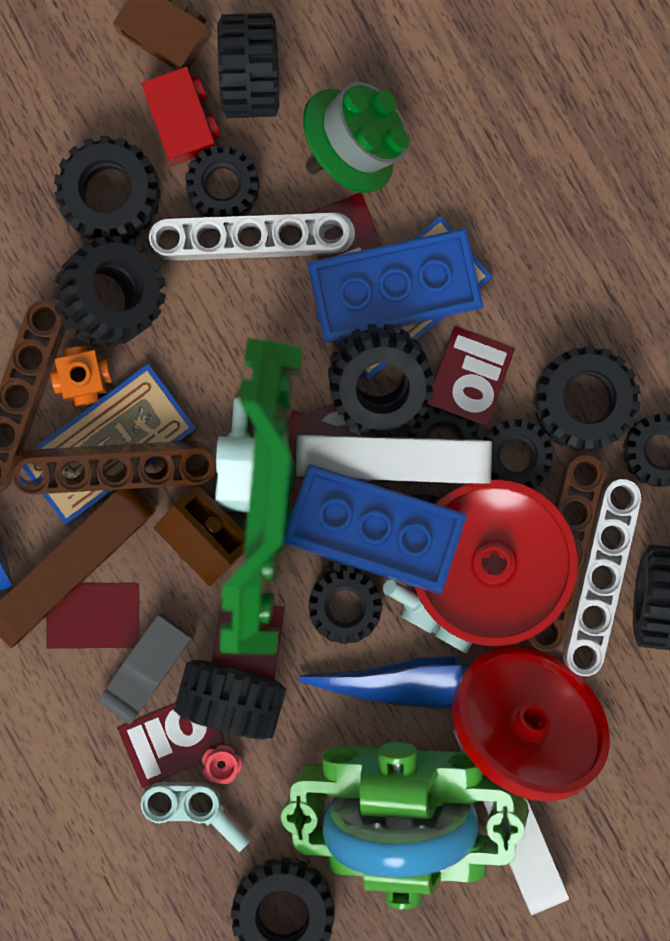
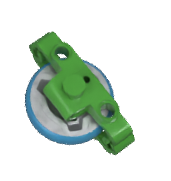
(402, 818)

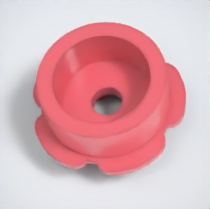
(221, 775)

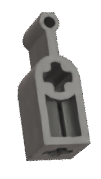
(145, 668)

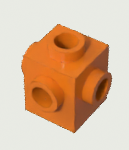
(93, 385)

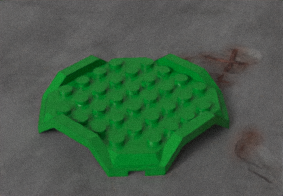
(269, 497)

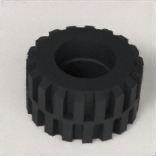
(248, 65)
(100, 156)
(134, 275)
(620, 387)
(387, 410)
(652, 599)
(229, 699)
(288, 877)

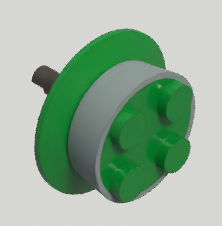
(355, 135)

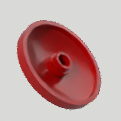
(508, 568)
(530, 724)

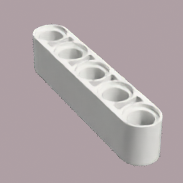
(231, 228)
(397, 458)
(615, 561)
(533, 865)

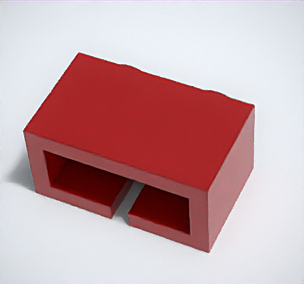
(179, 115)

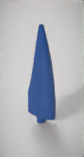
(414, 683)

